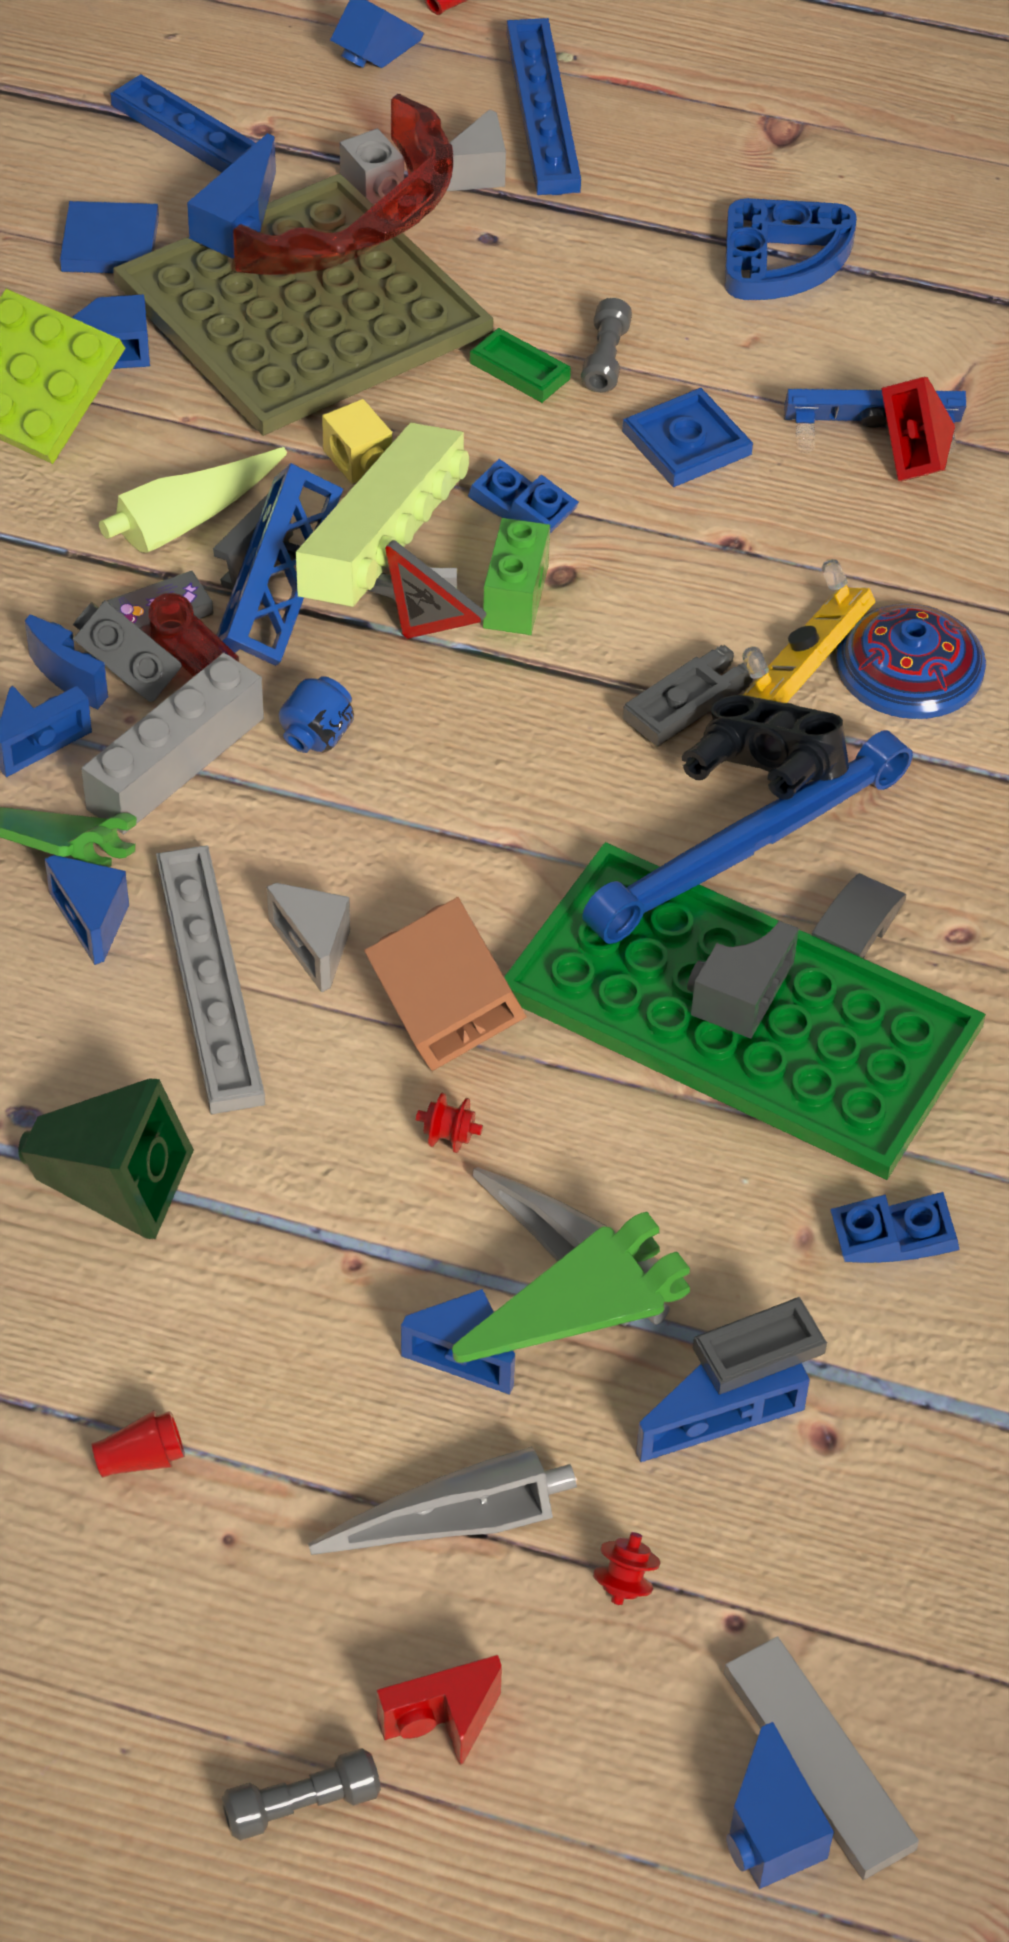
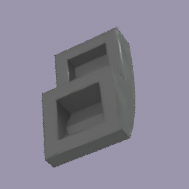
(859, 915)

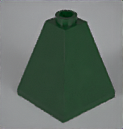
(113, 1154)

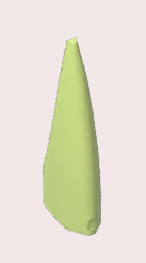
(179, 503)

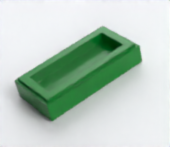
(520, 365)

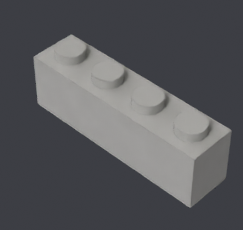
(174, 741)

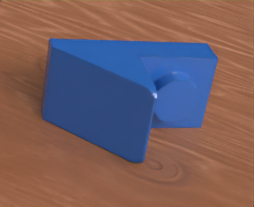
(37, 732)

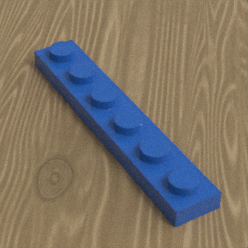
(543, 107)

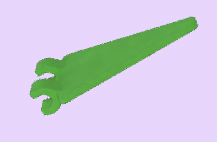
(68, 834)
(584, 1292)

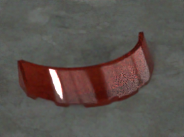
(429, 165)

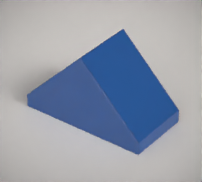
(91, 901)
(432, 1332)

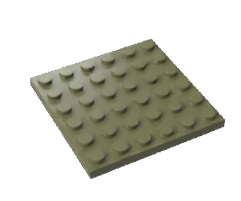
(307, 337)

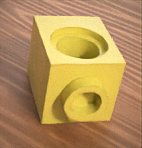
(354, 438)

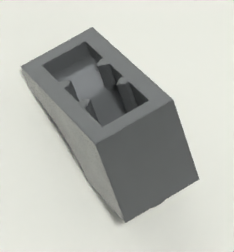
(741, 981)

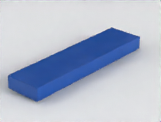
(180, 122)

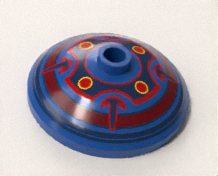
(911, 661)

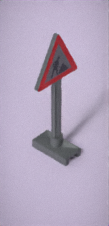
(422, 596)

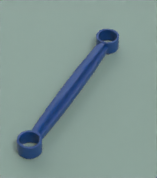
(618, 910)

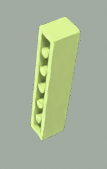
(383, 506)

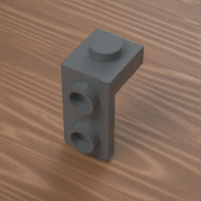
(125, 649)

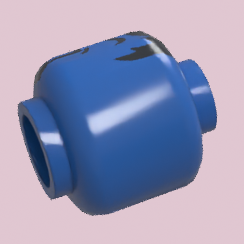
(316, 715)

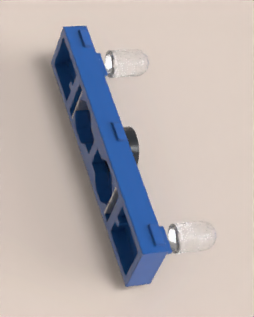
(851, 405)

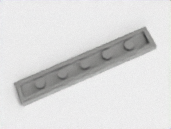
(210, 980)

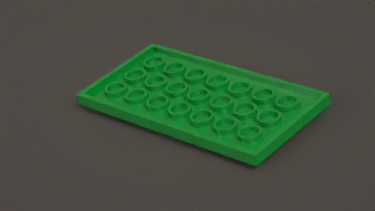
(837, 1060)

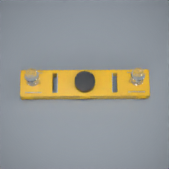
(811, 643)

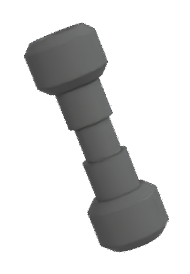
(601, 368)
(350, 1779)

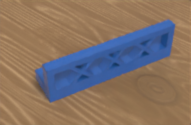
(261, 557)

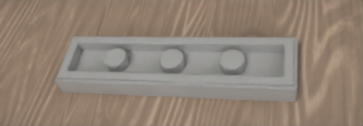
(845, 1788)

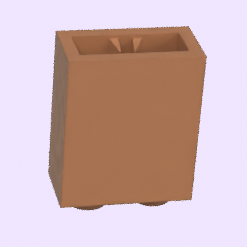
(444, 983)

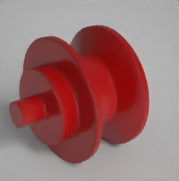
(449, 1122)
(626, 1568)

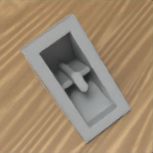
(479, 155)
(312, 927)

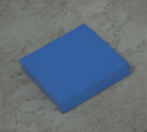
(107, 235)
(687, 437)

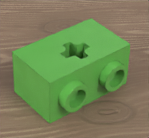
(516, 576)

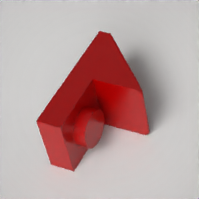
(455, 1696)

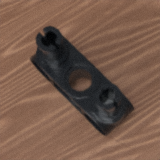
(774, 736)

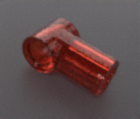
(190, 642)

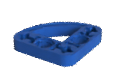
(833, 229)

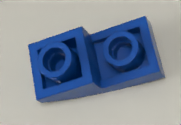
(517, 498)
(55, 656)
(904, 1231)

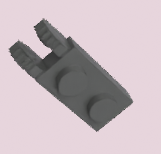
(685, 695)

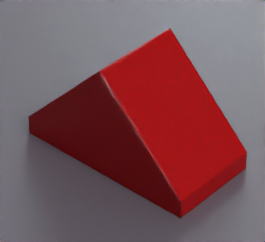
(917, 428)

